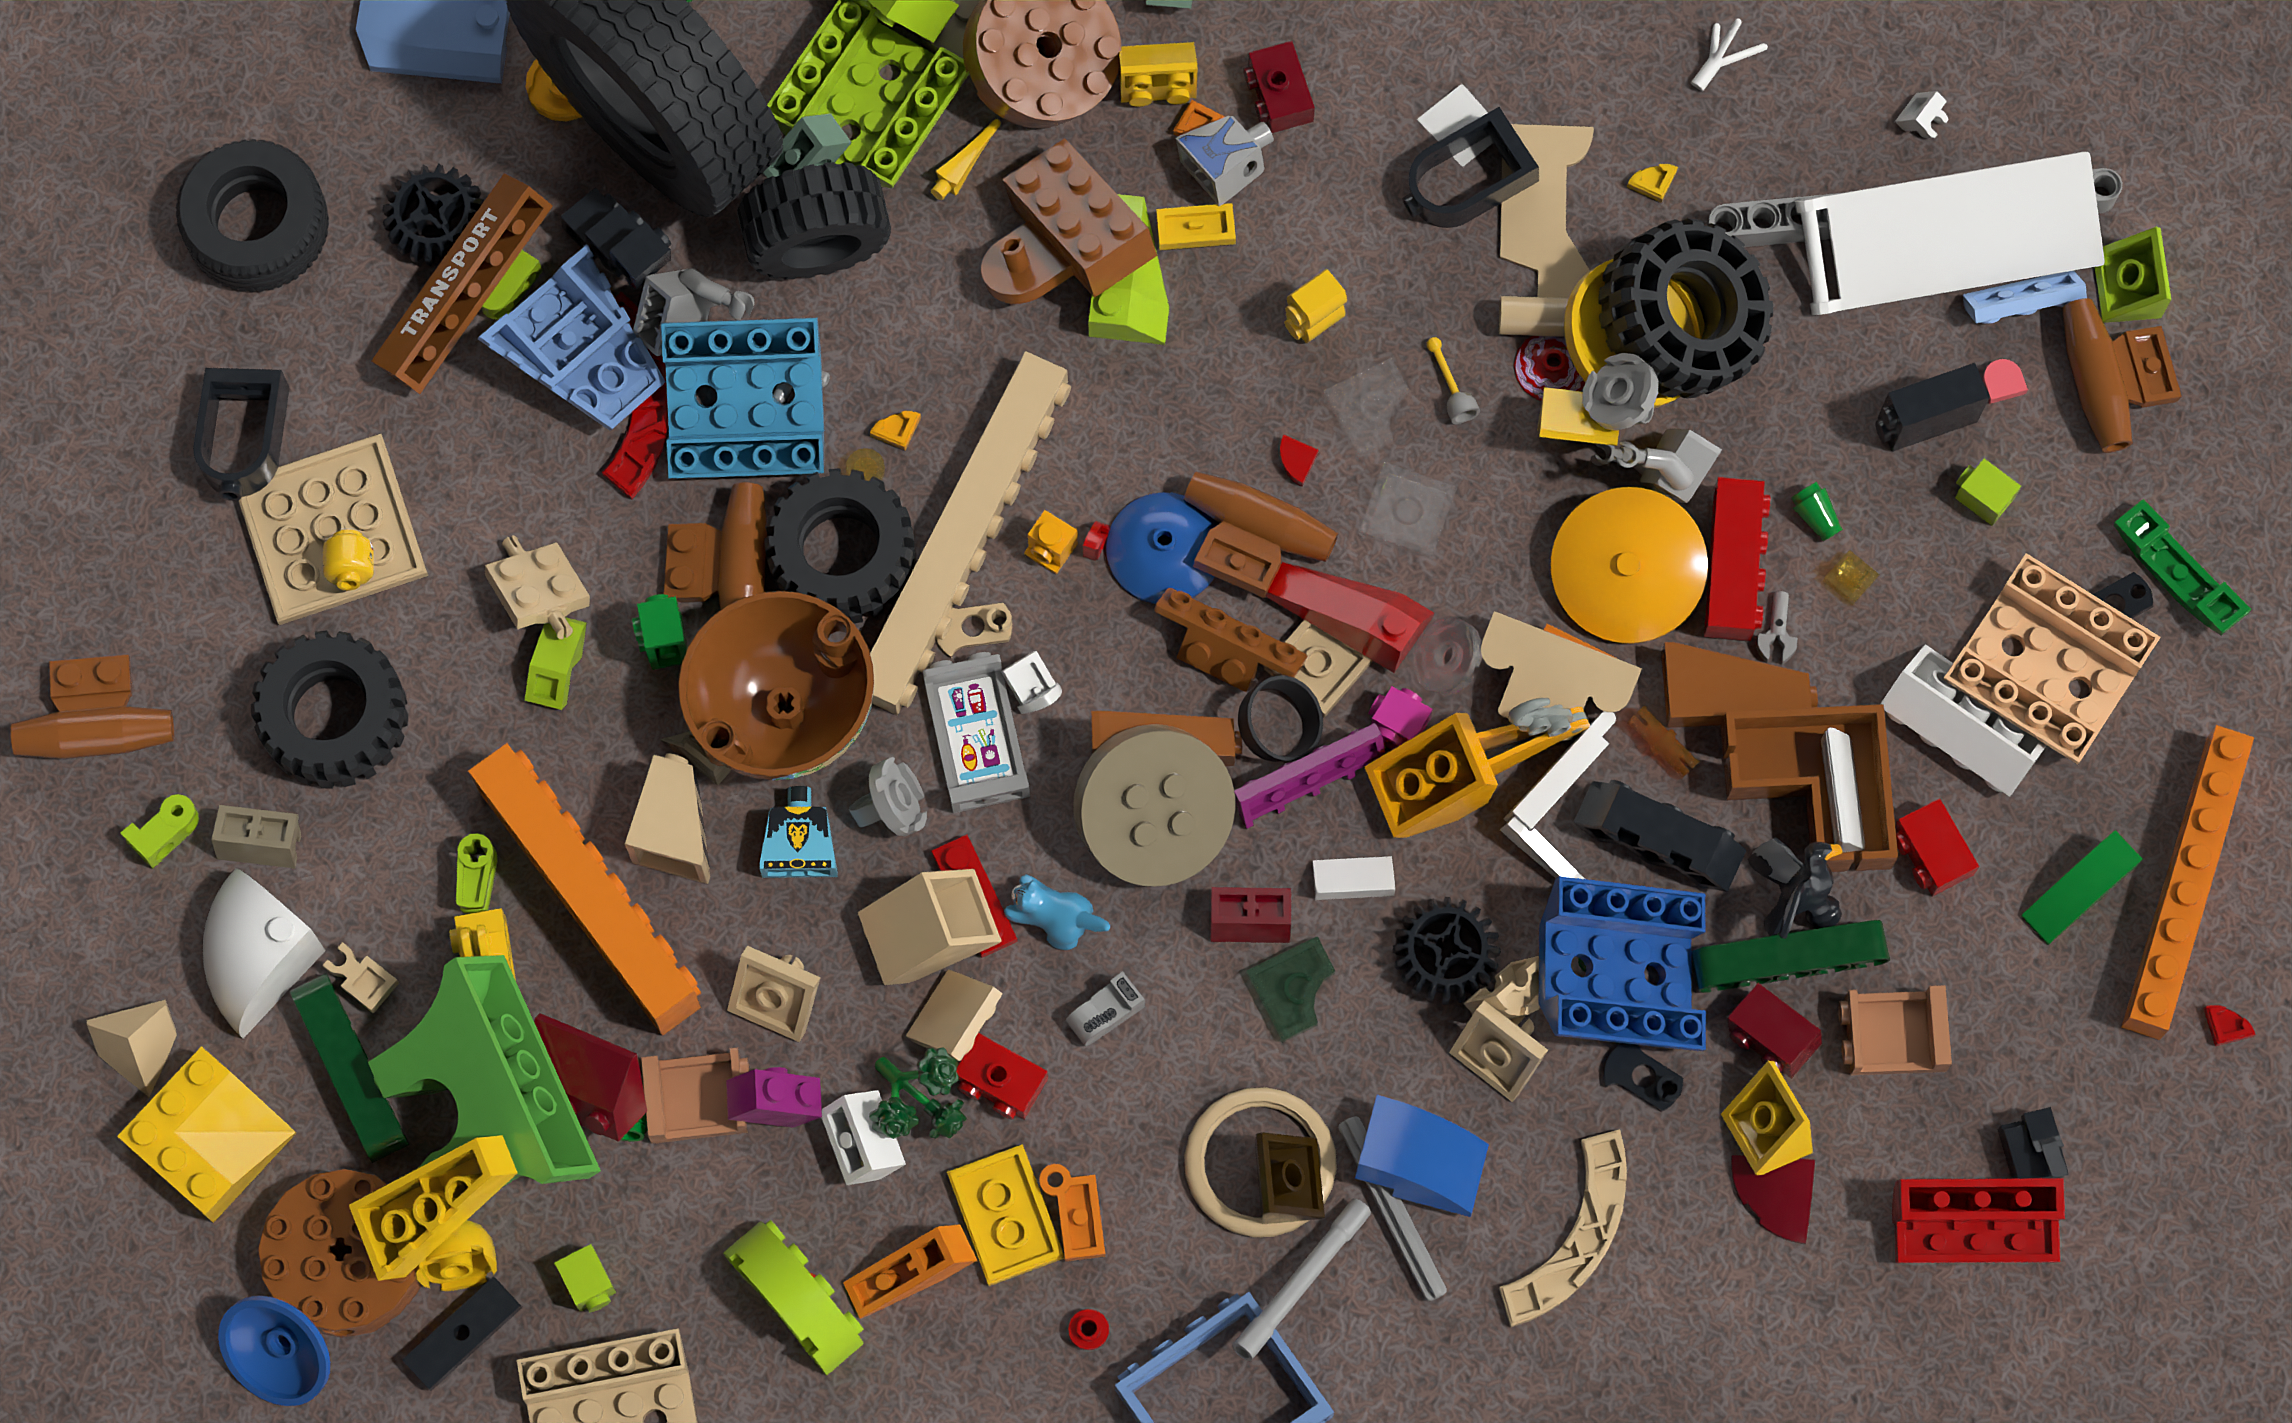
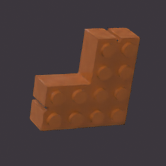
(1782, 757)

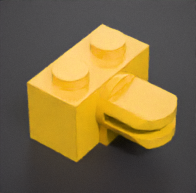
(482, 935)

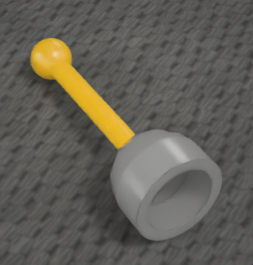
(1460, 405)

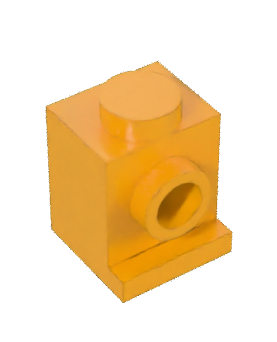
(1051, 542)

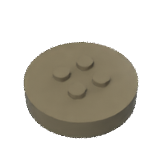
(1154, 805)

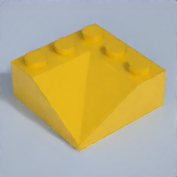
(207, 1134)

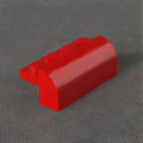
(1978, 1220)

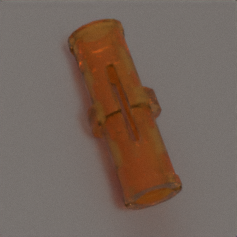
(1663, 742)

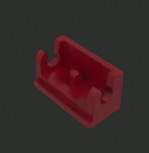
(1250, 915)

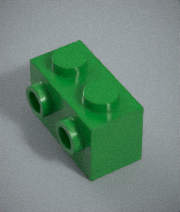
(661, 631)

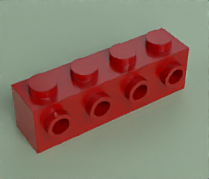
(1735, 559)

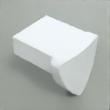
(1031, 683)

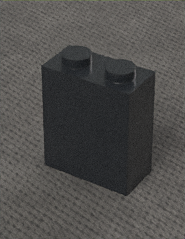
(1932, 407)

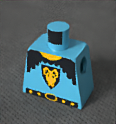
(798, 839)

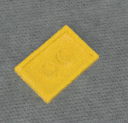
(1005, 1215)

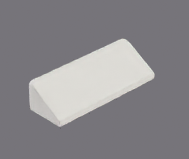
(1842, 790)

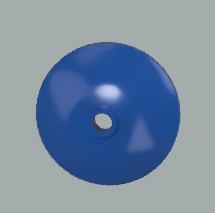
(1148, 567)
(274, 1350)

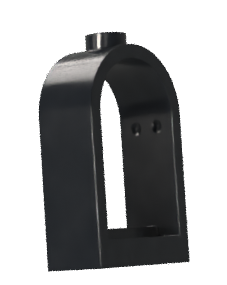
(1510, 147)
(241, 385)

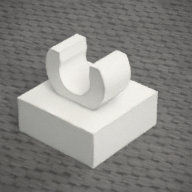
(1920, 113)

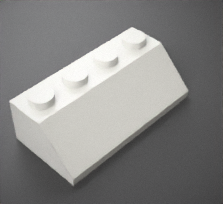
(1959, 724)

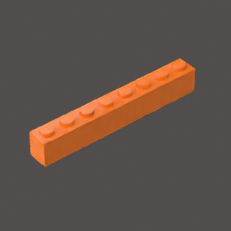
(2187, 882)

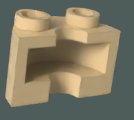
(1514, 992)

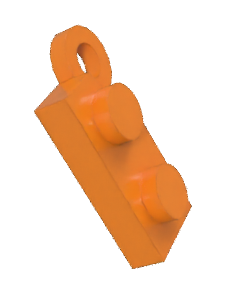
(1078, 1213)

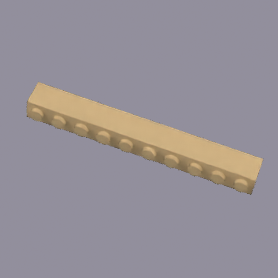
(964, 528)

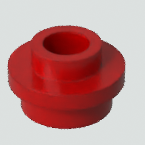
(1088, 1342)

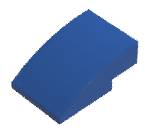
(1422, 1157)

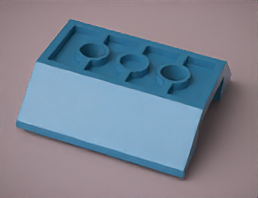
(746, 426)

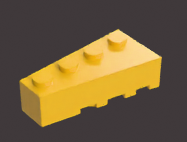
(427, 1205)

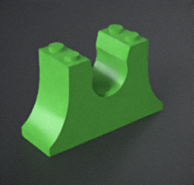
(497, 1068)

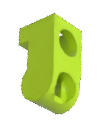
(512, 286)
(164, 831)

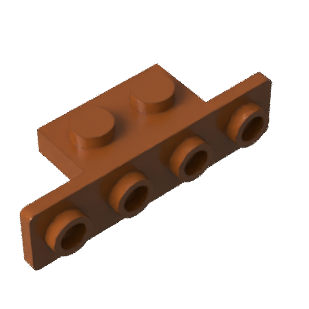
(1225, 644)

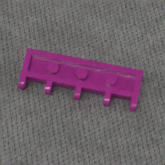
(1309, 774)

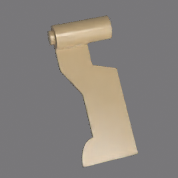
(1536, 233)

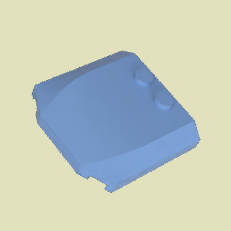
(435, 37)

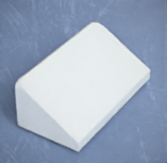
(1353, 878)

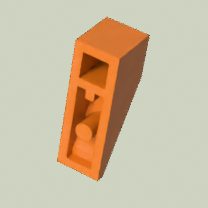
(910, 1269)

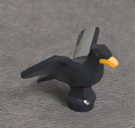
(1801, 885)

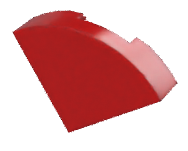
(1297, 459)
(1095, 540)
(2227, 1025)

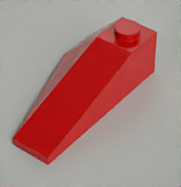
(1360, 615)

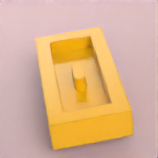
(1195, 226)

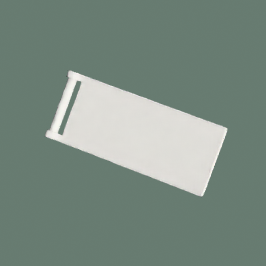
(1955, 232)

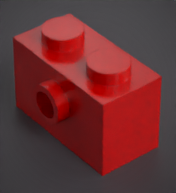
(1000, 1077)

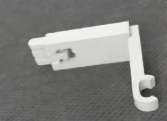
(1549, 790)

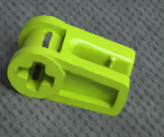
(475, 878)

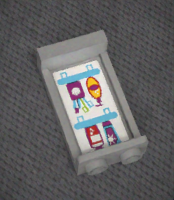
(975, 732)

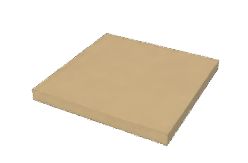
(311, 502)

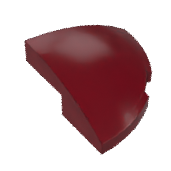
(1777, 1197)

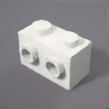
(859, 1149)

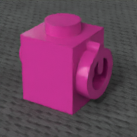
(1399, 716)

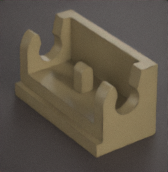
(256, 836)

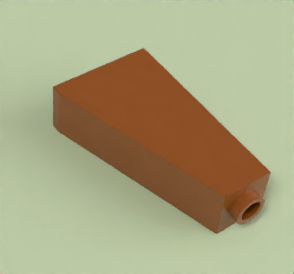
(1708, 683)
(1213, 731)

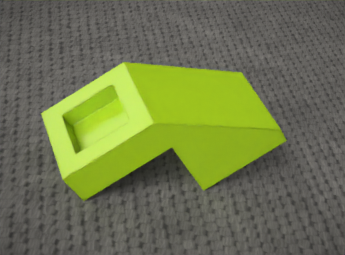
(552, 665)

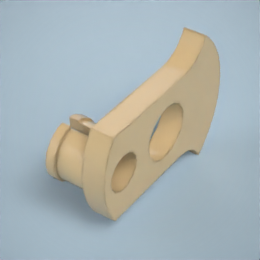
(991, 634)

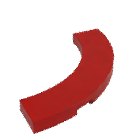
(646, 433)

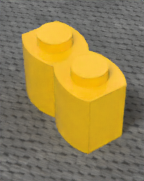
(1315, 306)

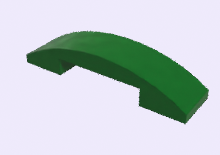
(2178, 571)

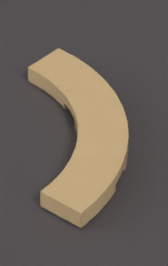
(1587, 1241)

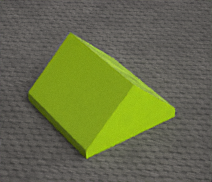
(2134, 278)

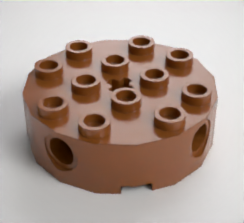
(301, 1262)

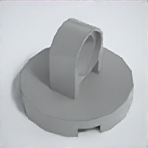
(1621, 392)
(892, 799)

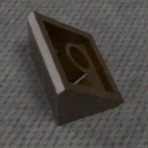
(1288, 1178)

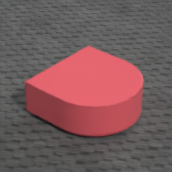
(2004, 380)

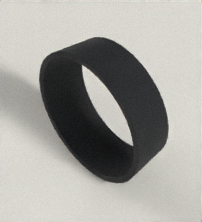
(1309, 710)

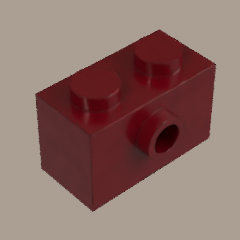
(1279, 87)
(1773, 1031)

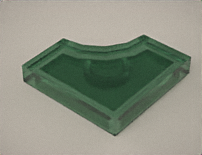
(1289, 986)

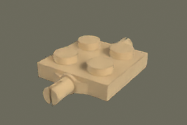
(537, 586)

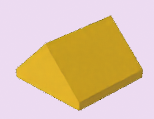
(1567, 419)
(1769, 1122)

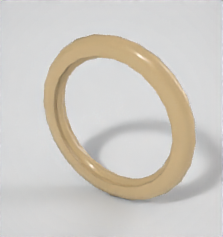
(1211, 1120)

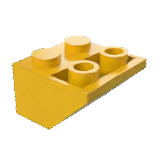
(1158, 73)

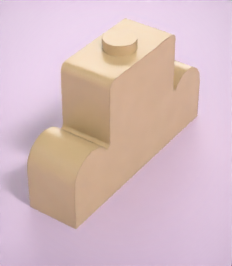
(1554, 668)

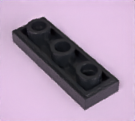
(481, 1314)

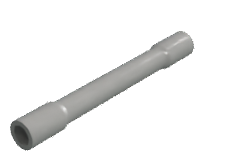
(1263, 1326)

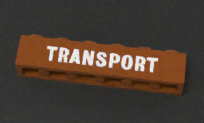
(462, 283)

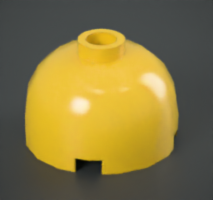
(460, 1259)

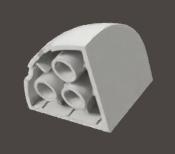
(253, 951)

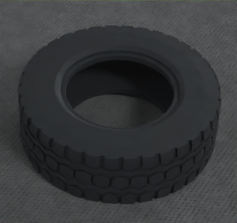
(657, 93)

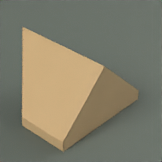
(135, 1042)

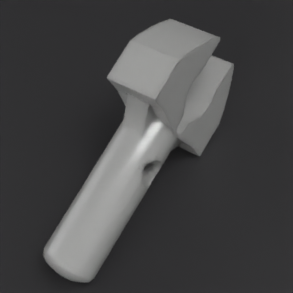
(1777, 630)

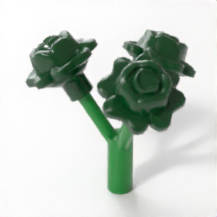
(934, 1072)

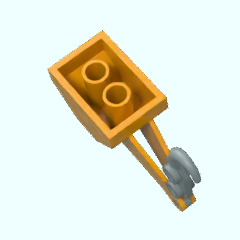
(1445, 768)

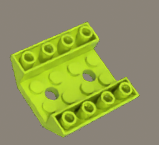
(843, 79)

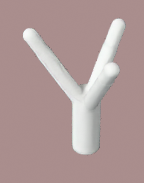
(1715, 58)

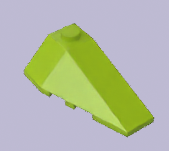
(1137, 304)

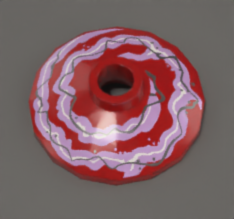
(1535, 373)

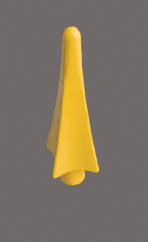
(955, 171)

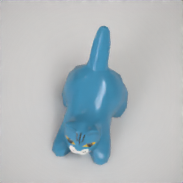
(1061, 915)

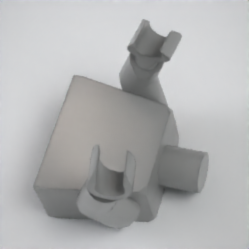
(682, 298)
(1671, 468)

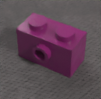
(774, 1097)

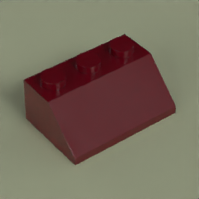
(597, 1077)

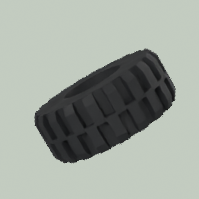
(1724, 282)

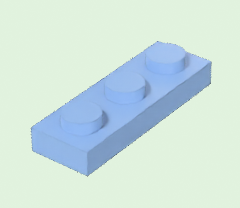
(2024, 297)

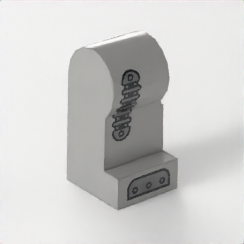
(1106, 1010)

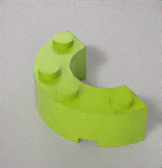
(796, 1295)

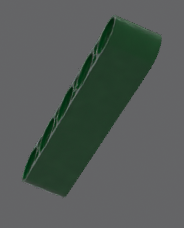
(1799, 954)
(348, 1068)

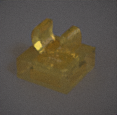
(1851, 577)

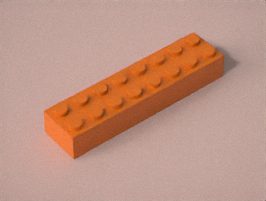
(589, 894)

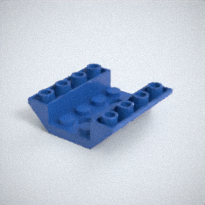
(1616, 935)

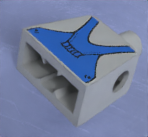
(1224, 156)

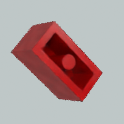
(1935, 848)

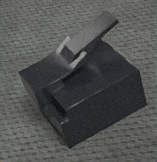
(2033, 1146)

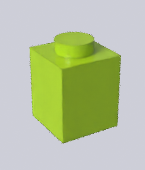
(1986, 491)
(586, 1279)

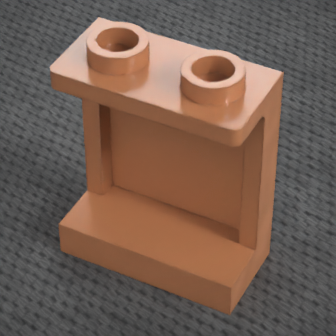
(1896, 1032)
(690, 1096)

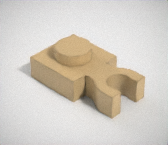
(364, 980)

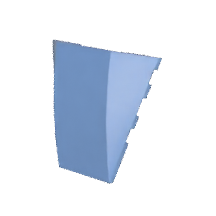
(579, 343)

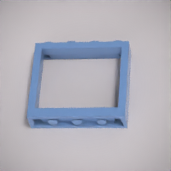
(1200, 1332)

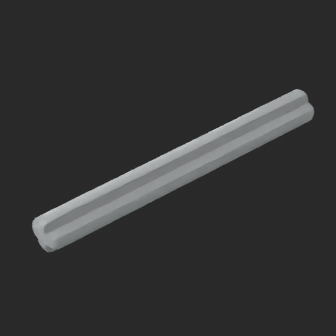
(1397, 1220)

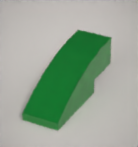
(2082, 887)

